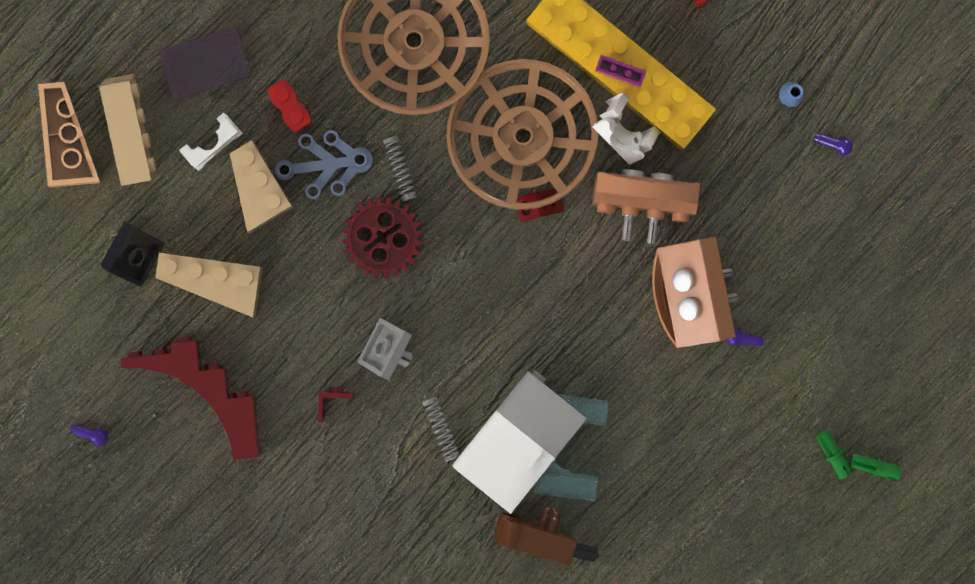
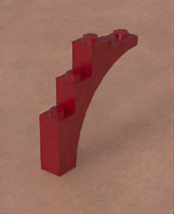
(184, 364)

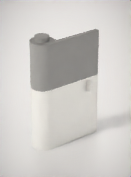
(519, 441)

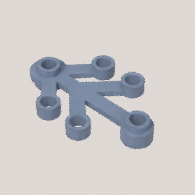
(328, 164)

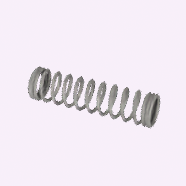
(407, 196)
(453, 455)

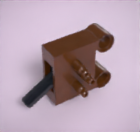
(542, 538)

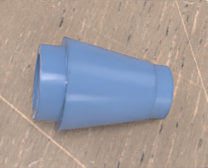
(786, 97)

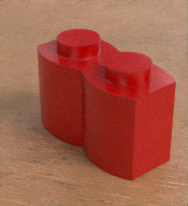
(287, 101)

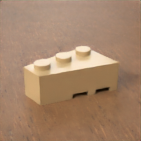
(257, 187)

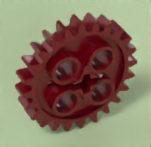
(396, 256)

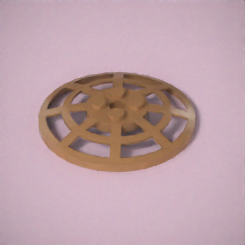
(413, 58)
(519, 119)

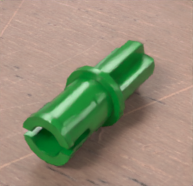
(834, 454)
(876, 467)

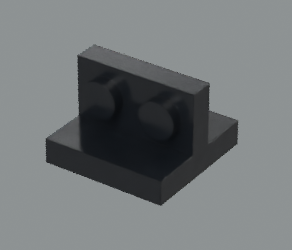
(132, 254)

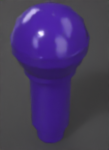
(842, 146)
(745, 339)
(97, 436)

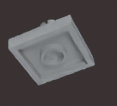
(385, 349)

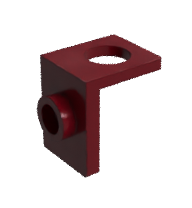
(551, 209)
(334, 392)

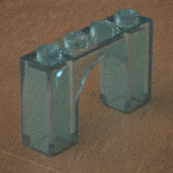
(572, 484)

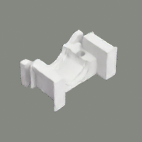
(226, 134)
(626, 143)

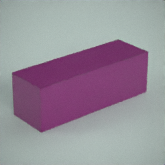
(620, 71)

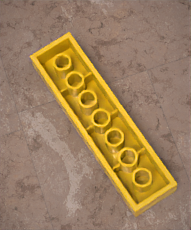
(586, 35)

